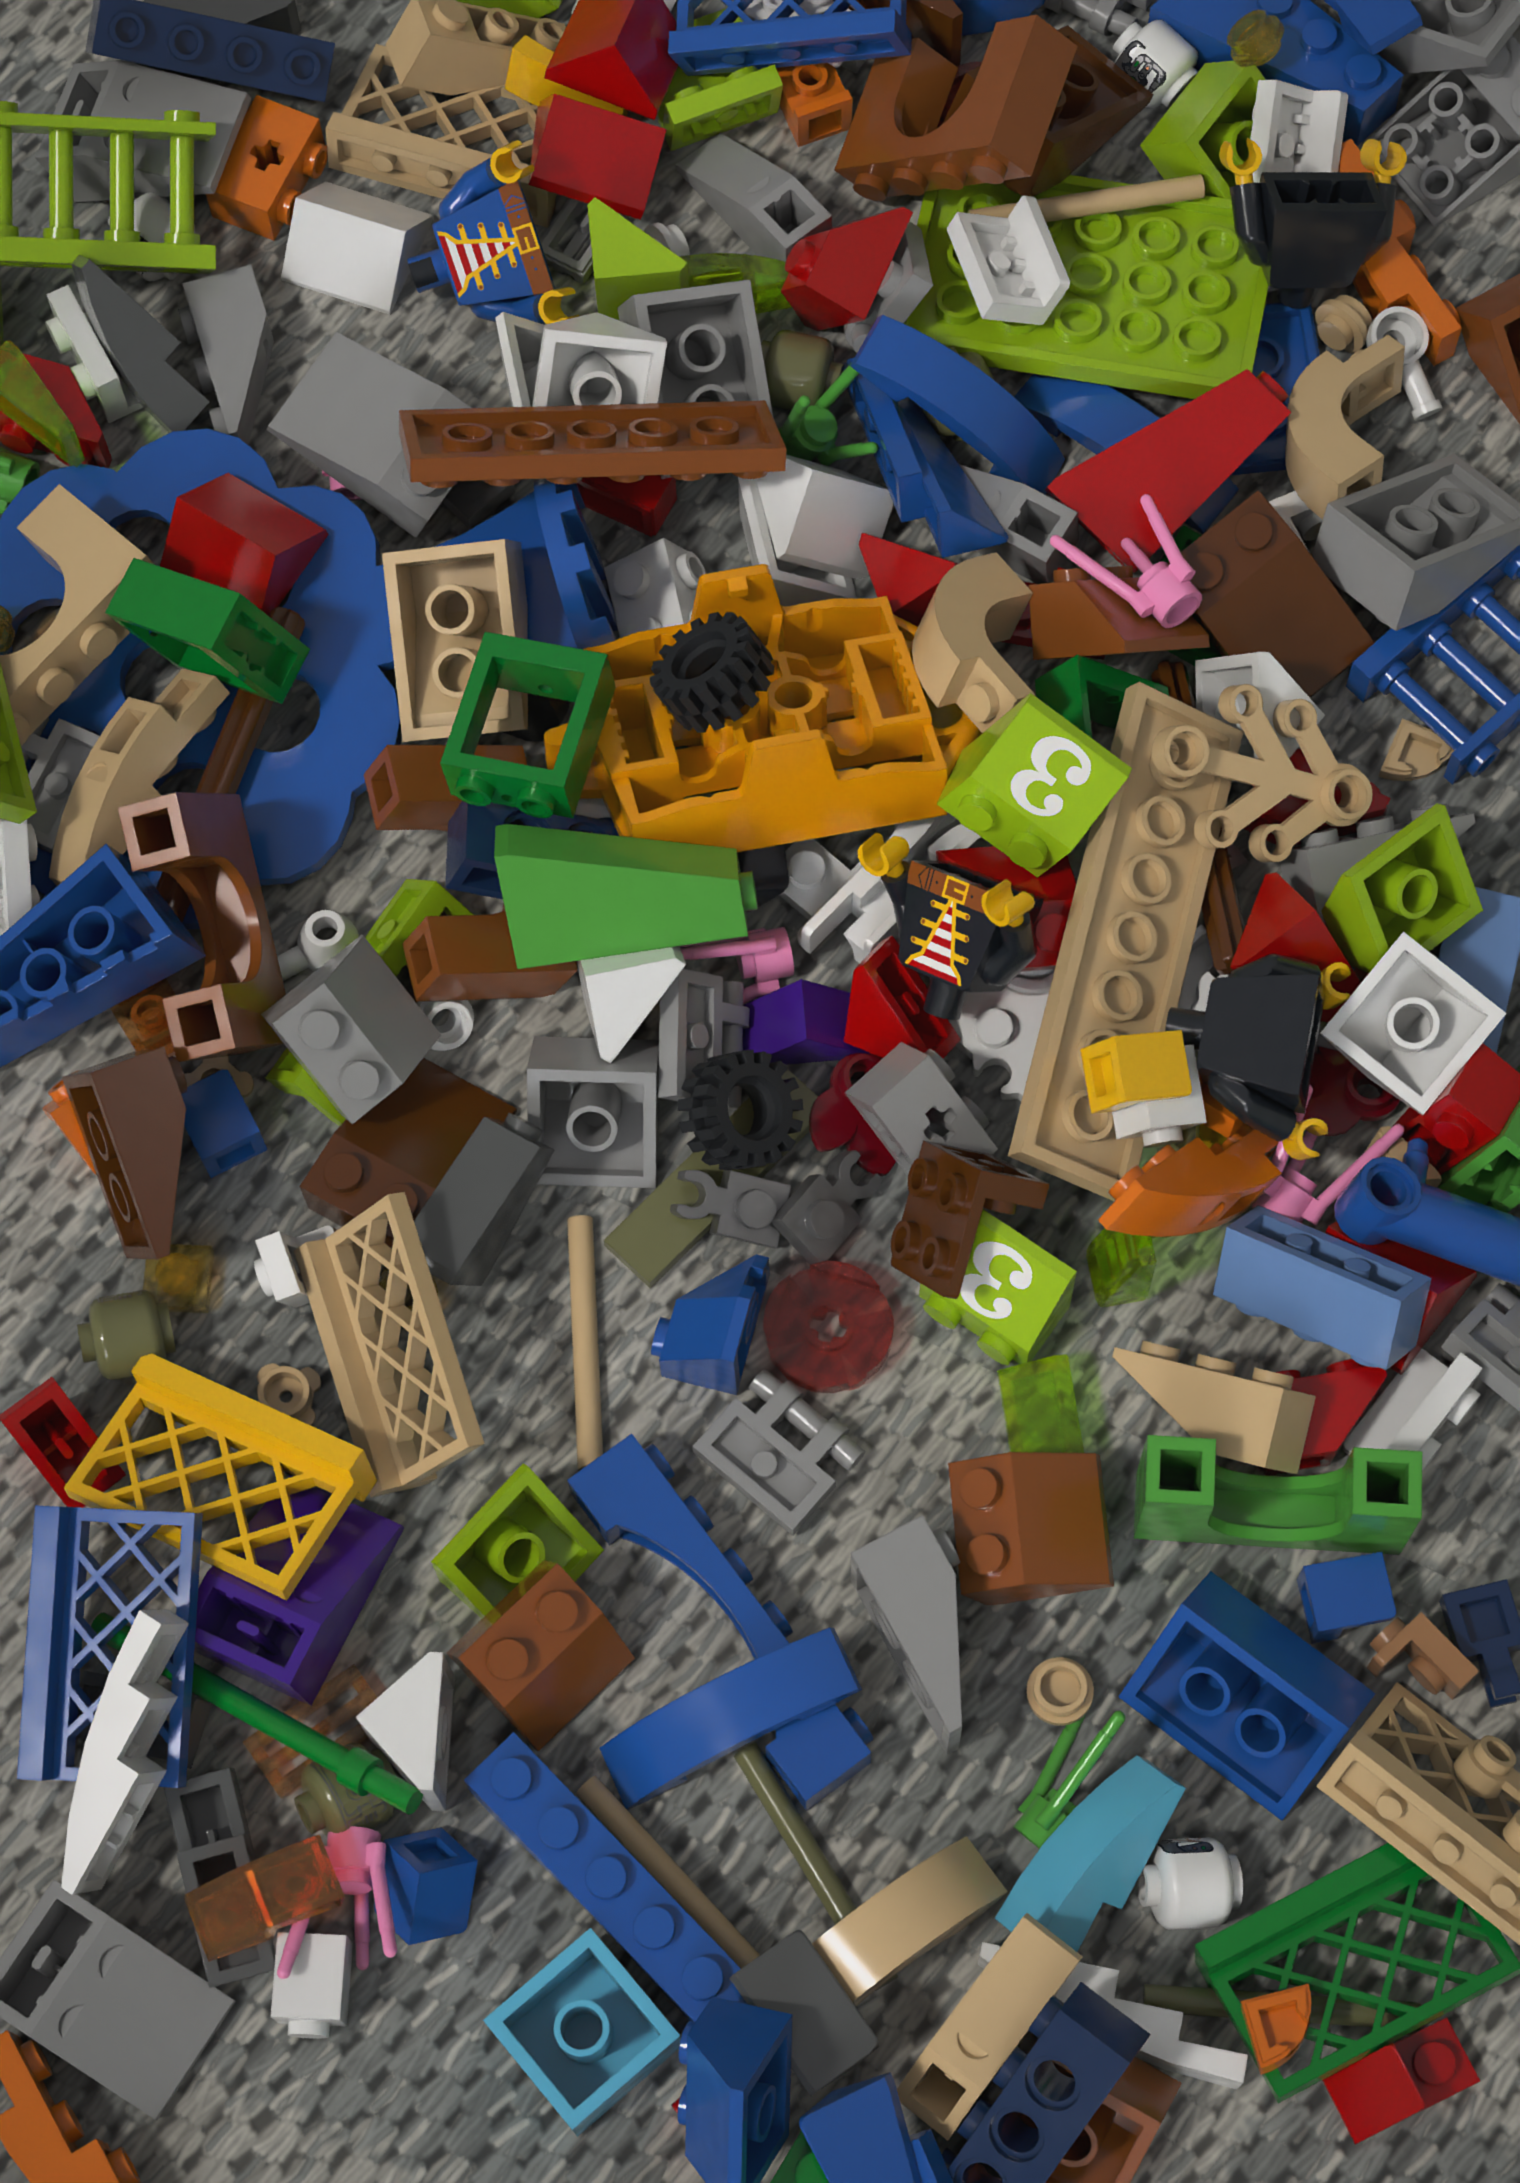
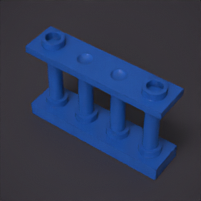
(1386, 669)

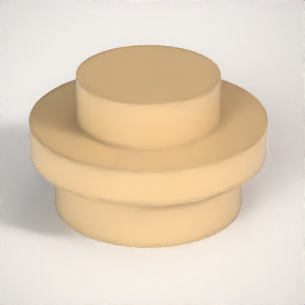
(1343, 323)
(1060, 1691)

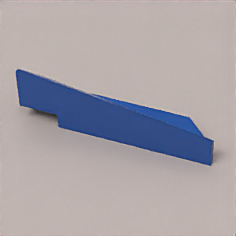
(923, 472)
(865, 2139)

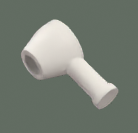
(1412, 332)
(315, 952)

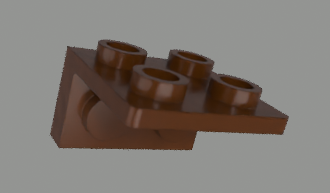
(945, 1207)

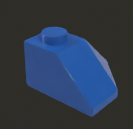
(713, 1328)

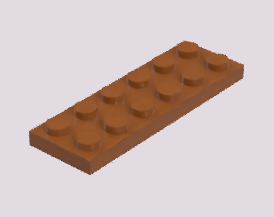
(590, 442)

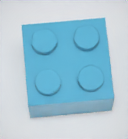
(584, 2031)

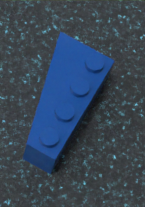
(1311, 54)
(86, 951)

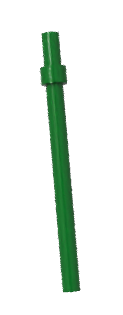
(354, 1768)

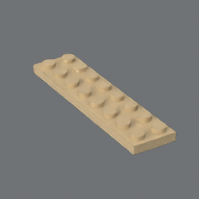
(1121, 940)

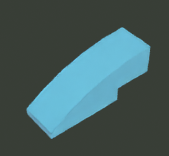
(1095, 1853)

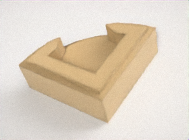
(1414, 753)

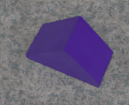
(800, 1024)

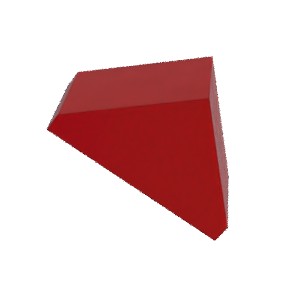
(903, 575)
(889, 1006)
(55, 1438)

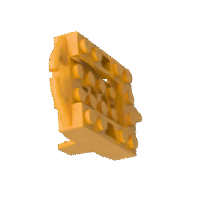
(785, 751)

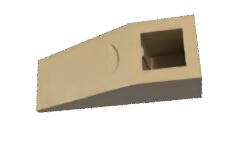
(461, 45)
(1250, 1419)
(987, 2026)

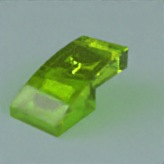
(764, 273)

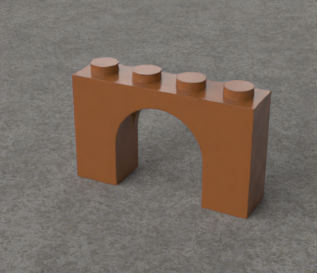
(990, 137)
(210, 854)
(457, 953)

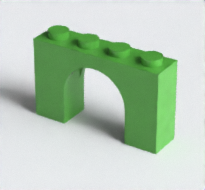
(1358, 1508)

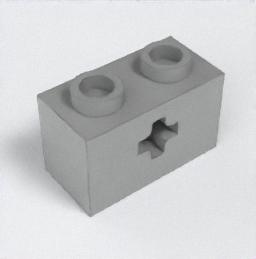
(912, 1101)

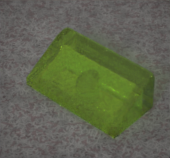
(1040, 1406)

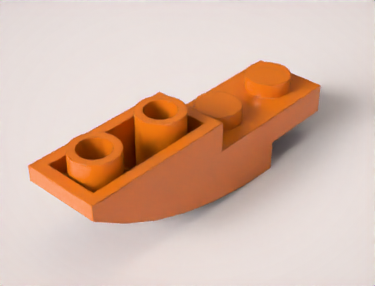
(1401, 279)
(1193, 1186)
(43, 2133)

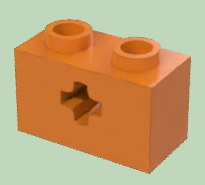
(268, 168)

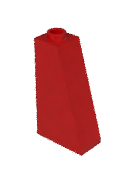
(1173, 461)

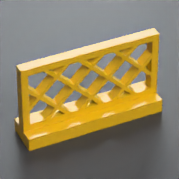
(259, 1436)

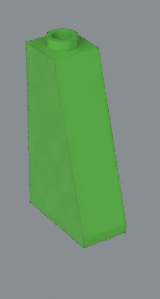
(615, 895)

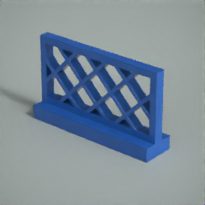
(787, 40)
(58, 1625)

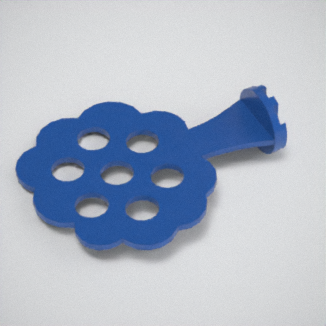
(302, 797)

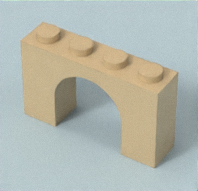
(82, 635)

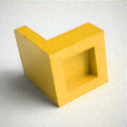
(1135, 1070)

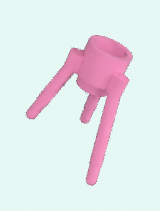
(1163, 587)
(760, 955)
(1293, 1192)
(359, 1865)

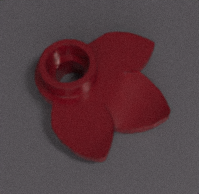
(1336, 1094)
(838, 1123)

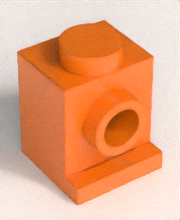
(814, 102)

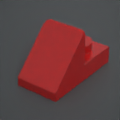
(1400, 2080)

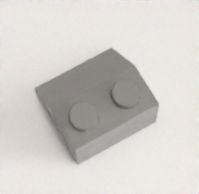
(353, 1029)
(595, 1112)

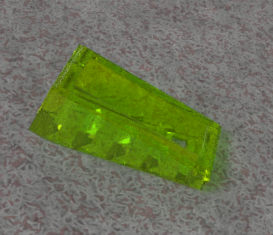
(33, 407)
(1120, 1267)

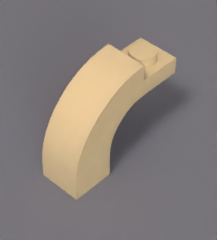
(1321, 450)
(953, 648)
(909, 1918)

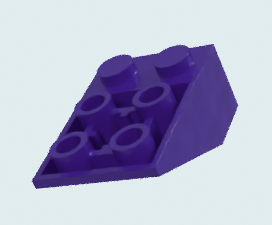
(298, 1639)

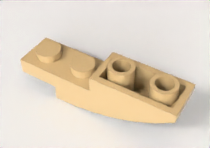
(126, 761)

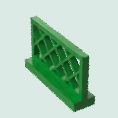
(1311, 1917)

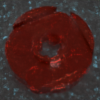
(812, 1294)

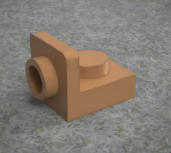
(1435, 1659)

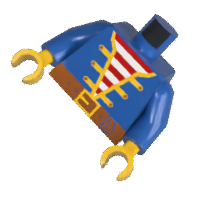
(491, 246)

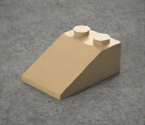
(437, 618)

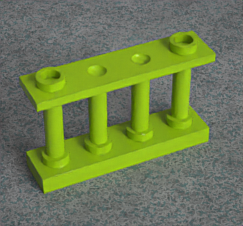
(121, 244)

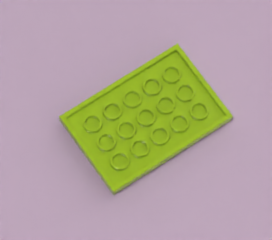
(1151, 301)

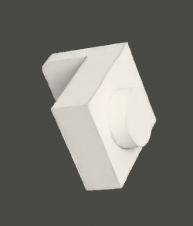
(278, 1266)

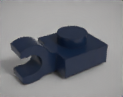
(1486, 1630)

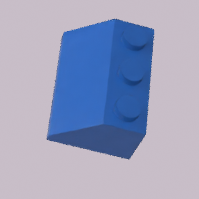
(1246, 1695)

